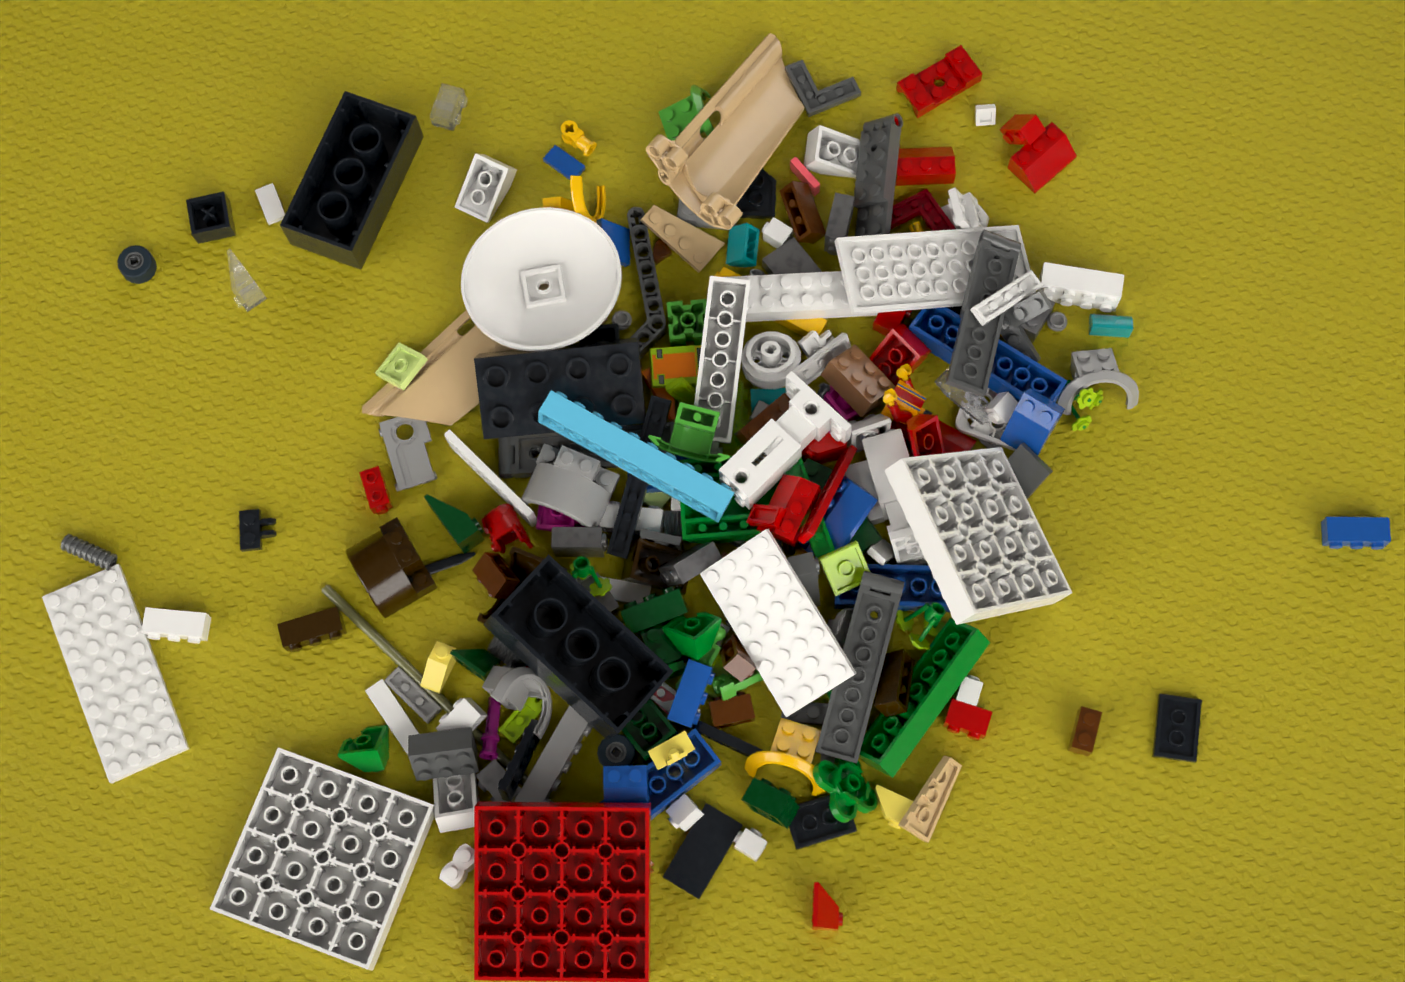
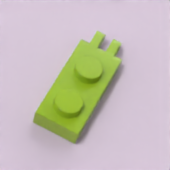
(516, 723)

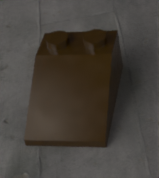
(644, 561)

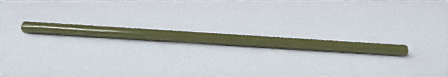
(403, 663)

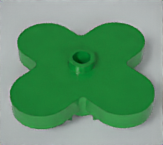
(846, 788)

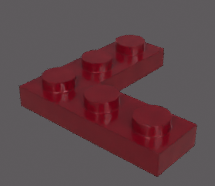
(925, 206)

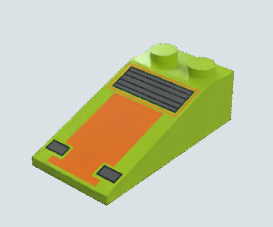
(672, 363)

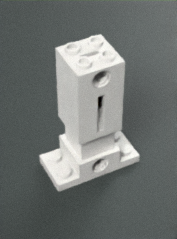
(780, 443)
(881, 453)

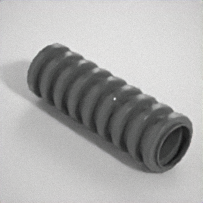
(88, 552)

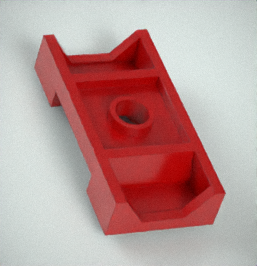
(955, 71)

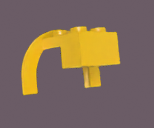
(578, 204)
(792, 747)

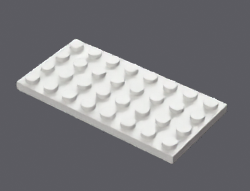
(777, 623)

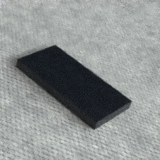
(702, 851)

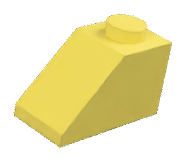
(438, 667)
(892, 805)

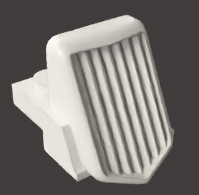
(965, 211)

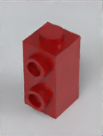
(376, 490)

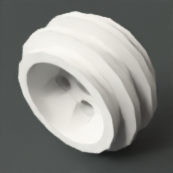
(769, 349)

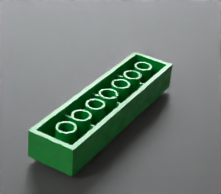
(932, 686)

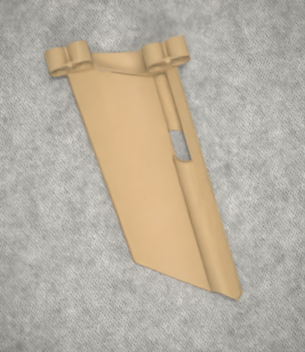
(756, 115)
(446, 382)

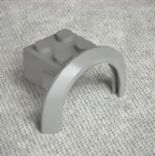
(1092, 368)
(514, 686)

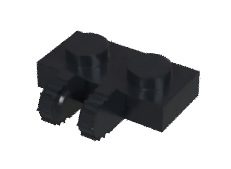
(251, 529)

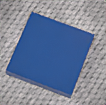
(620, 237)

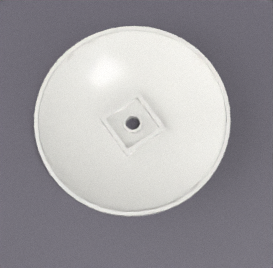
(536, 249)

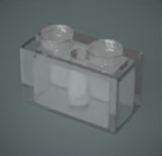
(448, 107)

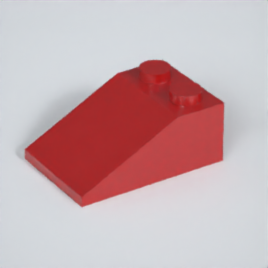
(897, 349)

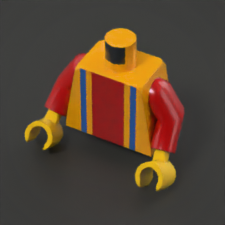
(904, 400)

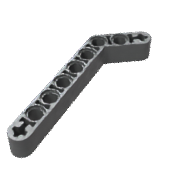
(646, 281)

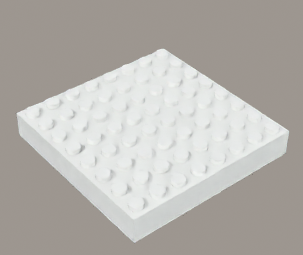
(977, 533)
(324, 859)

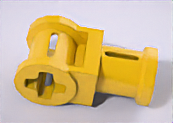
(576, 138)

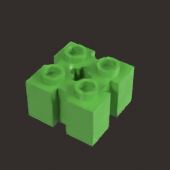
(679, 316)

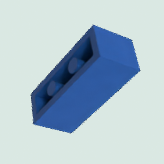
(1356, 532)
(691, 693)

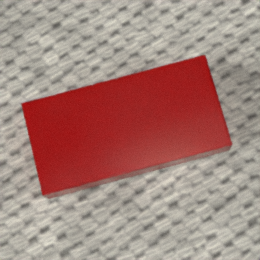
(766, 515)

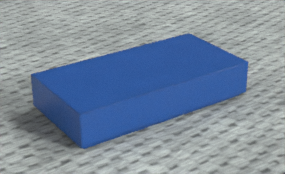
(563, 162)

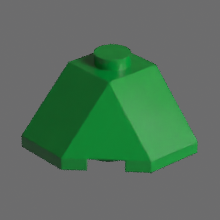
(693, 635)
(368, 751)

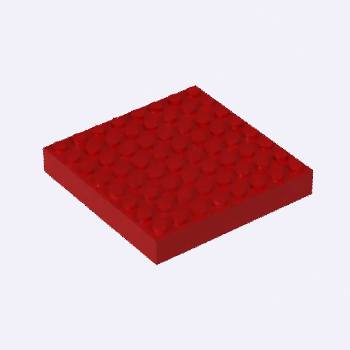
(562, 891)

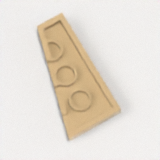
(686, 240)
(927, 807)

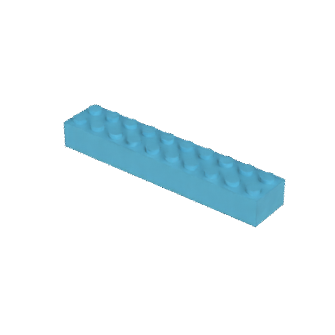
(635, 456)

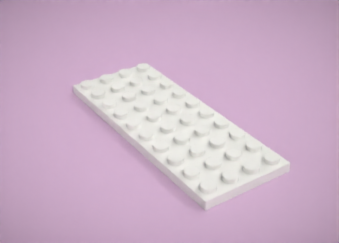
(914, 268)
(115, 673)

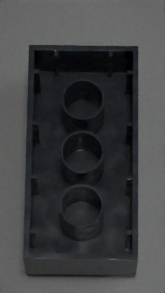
(352, 180)
(596, 374)
(578, 648)

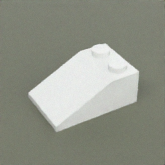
(831, 153)
(485, 187)
(870, 425)
(455, 801)

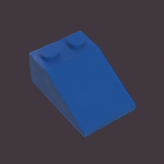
(1032, 421)
(625, 784)

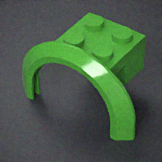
(680, 114)
(692, 434)

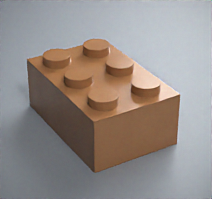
(857, 380)

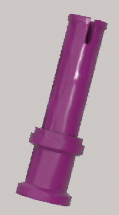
(491, 737)

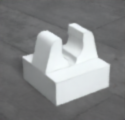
(985, 114)

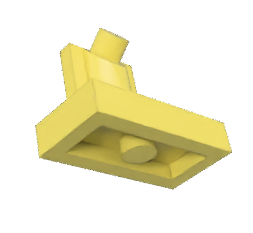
(671, 750)

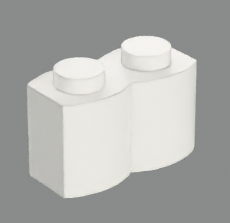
(456, 871)

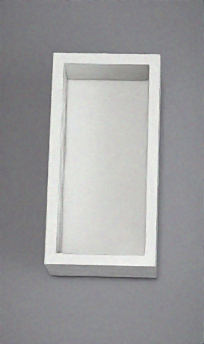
(1081, 286)

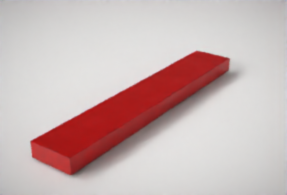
(827, 494)

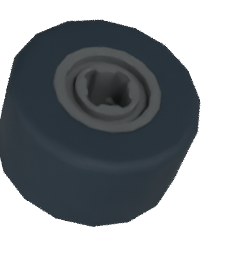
(135, 271)
(622, 756)

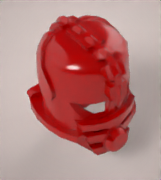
(504, 528)

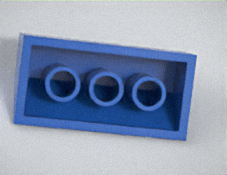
(846, 513)

